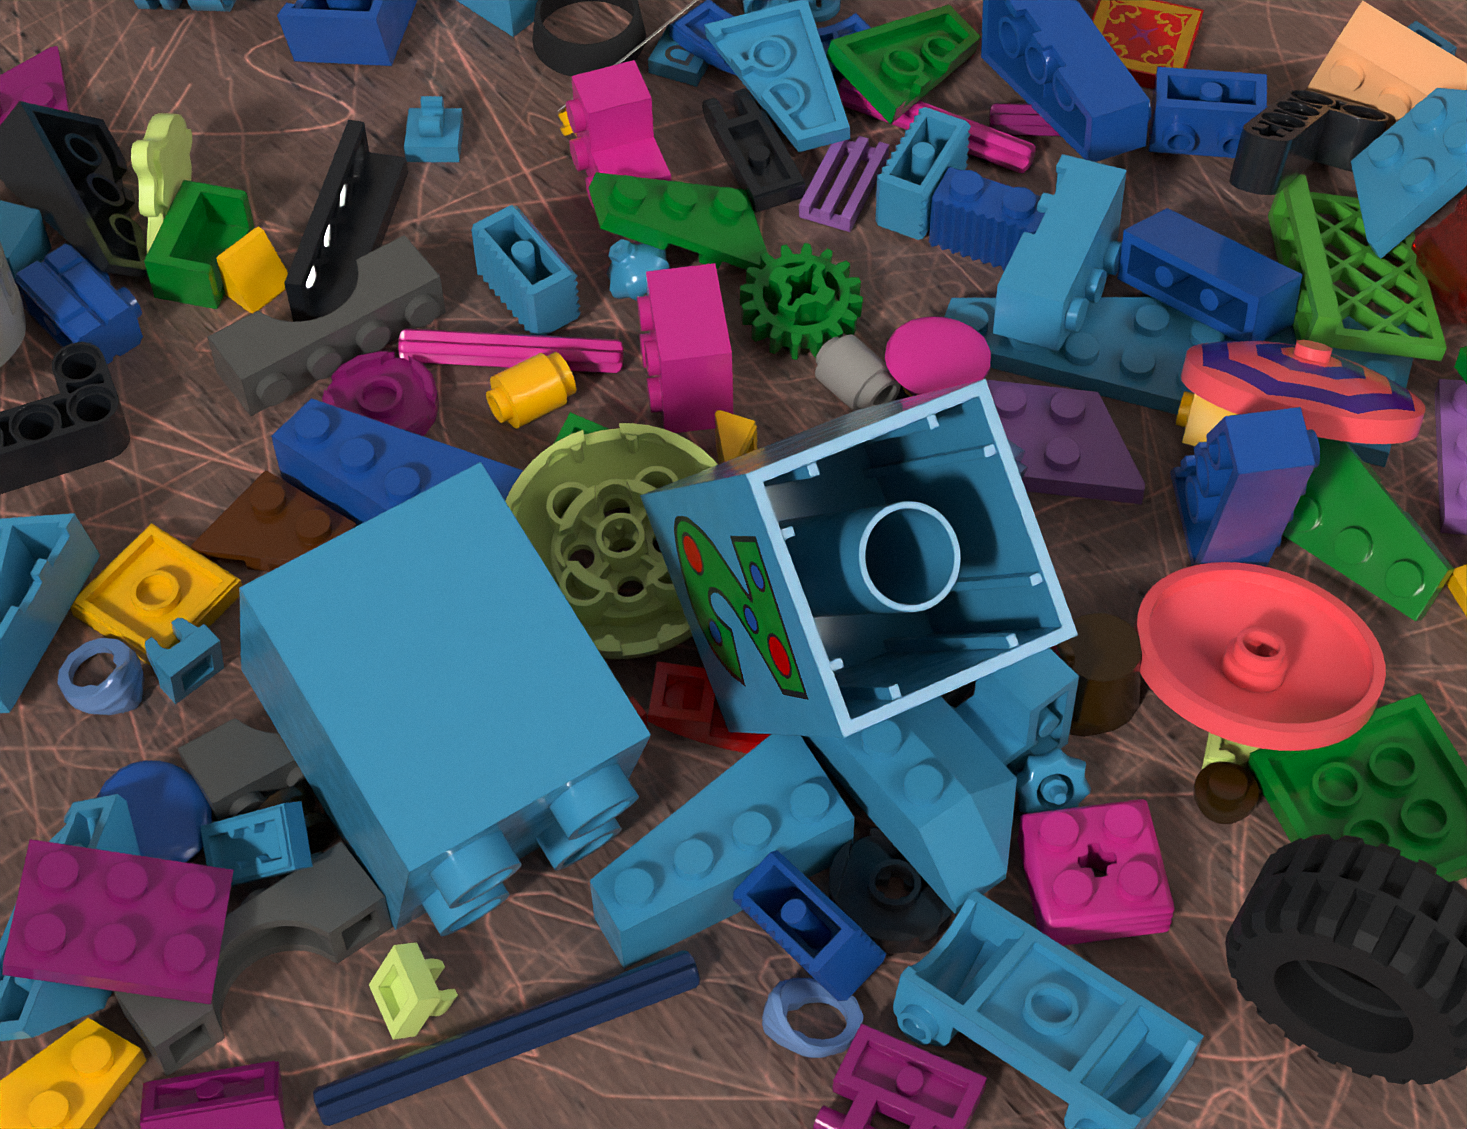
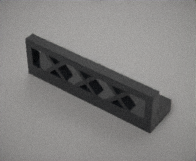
(344, 225)

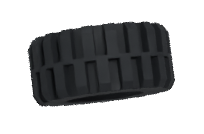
(1357, 957)

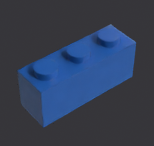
(1209, 276)

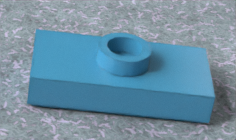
(259, 843)

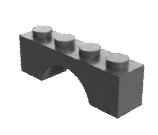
(274, 358)
(240, 768)
(314, 910)

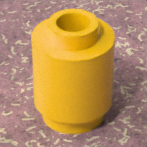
(530, 389)

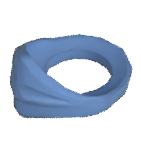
(117, 693)
(792, 995)

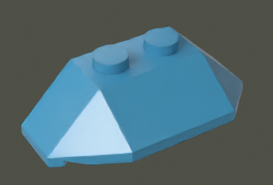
(931, 795)
(39, 1006)

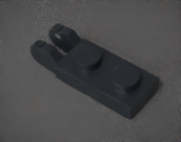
(754, 152)

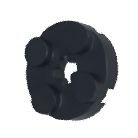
(894, 925)

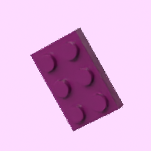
(118, 922)

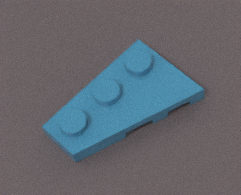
(785, 70)

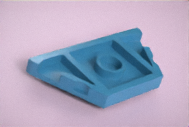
(1412, 168)

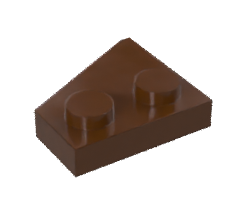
(270, 526)

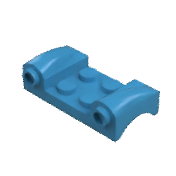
(1046, 1017)

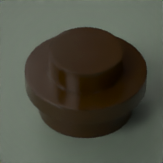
(1225, 792)

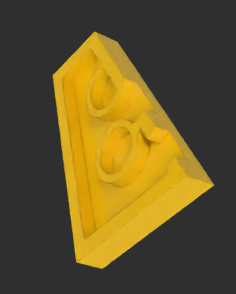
(70, 1080)

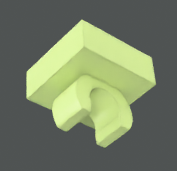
(408, 990)

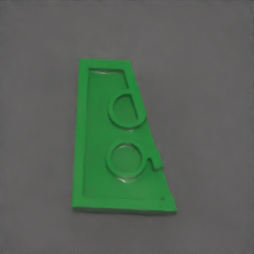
(904, 58)
(688, 215)
(1366, 534)

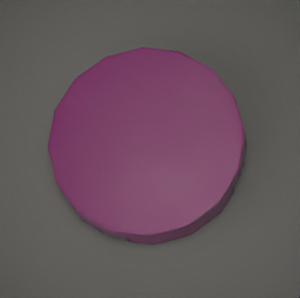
(386, 391)

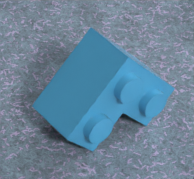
(1023, 708)

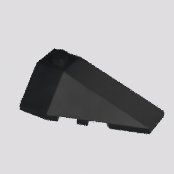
(74, 177)

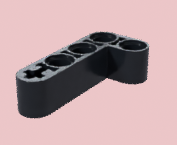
(1296, 133)
(65, 429)

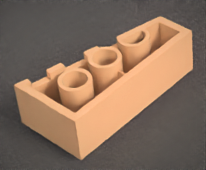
(1385, 65)

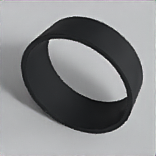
(576, 58)

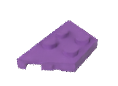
(1067, 442)

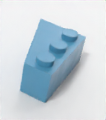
(1067, 258)
(40, 577)

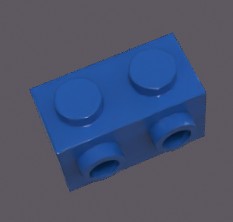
(1203, 110)

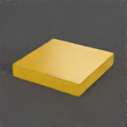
(150, 588)

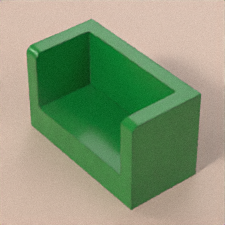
(194, 232)

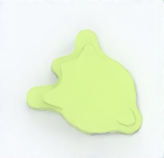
(161, 166)

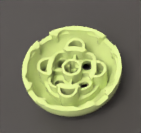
(563, 508)

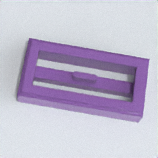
(856, 152)

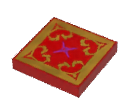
(1149, 34)

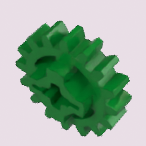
(800, 300)

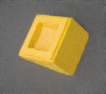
(252, 271)
(734, 435)

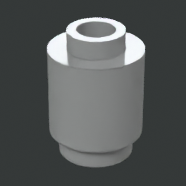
(855, 373)

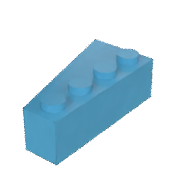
(693, 861)

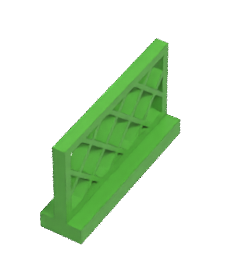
(1321, 306)

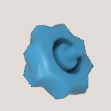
(630, 265)
(1051, 782)

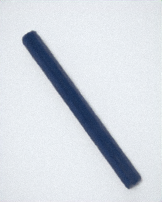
(505, 1038)

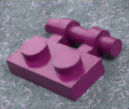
(903, 1084)

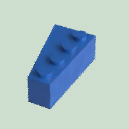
(345, 30)
(1067, 74)
(366, 464)
(1244, 485)

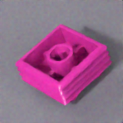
(1065, 894)

